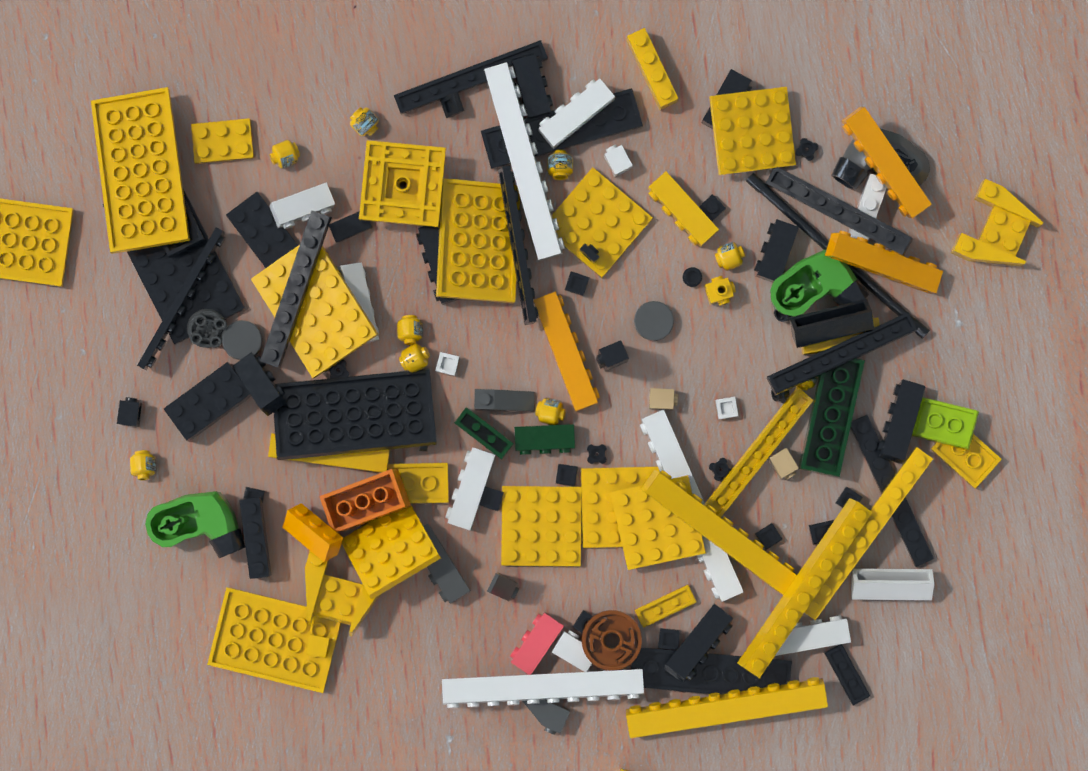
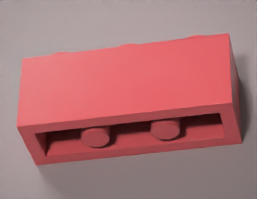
(536, 643)

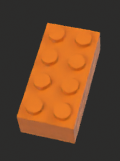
(365, 501)

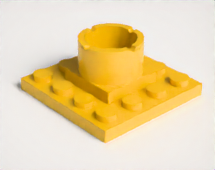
(388, 167)

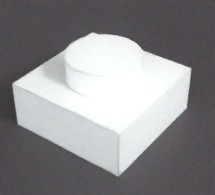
(447, 364)
(726, 408)

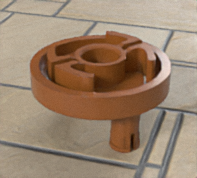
(617, 623)

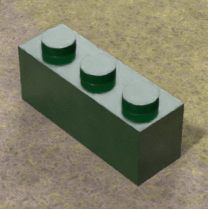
(483, 433)
(544, 439)

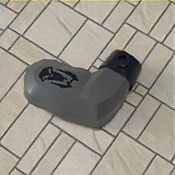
(853, 169)

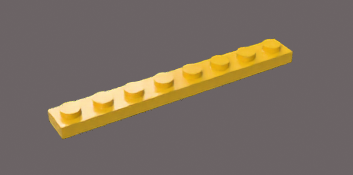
(759, 451)

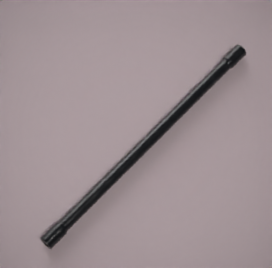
(761, 187)

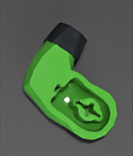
(811, 281)
(195, 516)

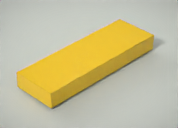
(665, 606)

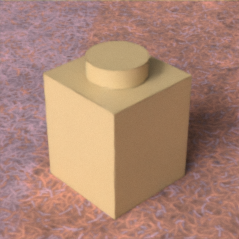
(662, 399)
(783, 464)

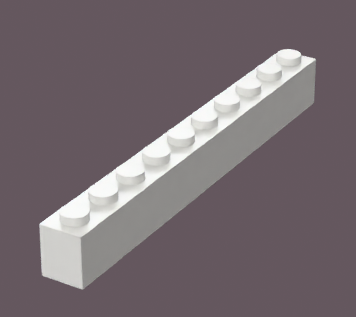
(523, 161)
(673, 462)
(542, 687)

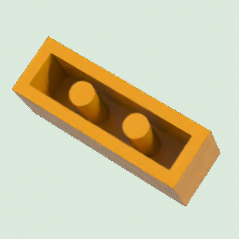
(312, 532)

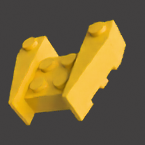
(1002, 230)
(334, 597)

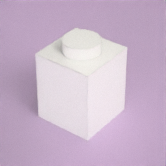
(617, 160)

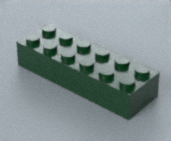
(831, 419)

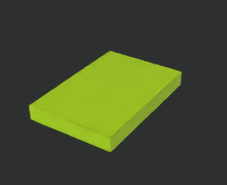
(945, 423)

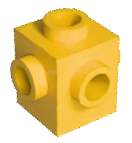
(713, 294)

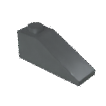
(503, 400)
(503, 587)
(549, 715)

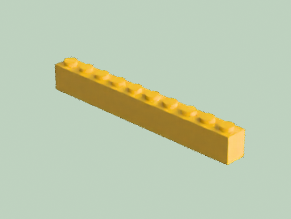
(882, 511)
(719, 531)
(804, 587)
(726, 708)

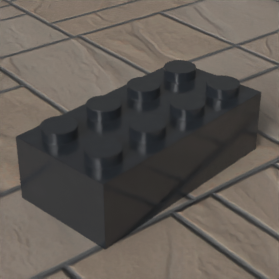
(207, 402)

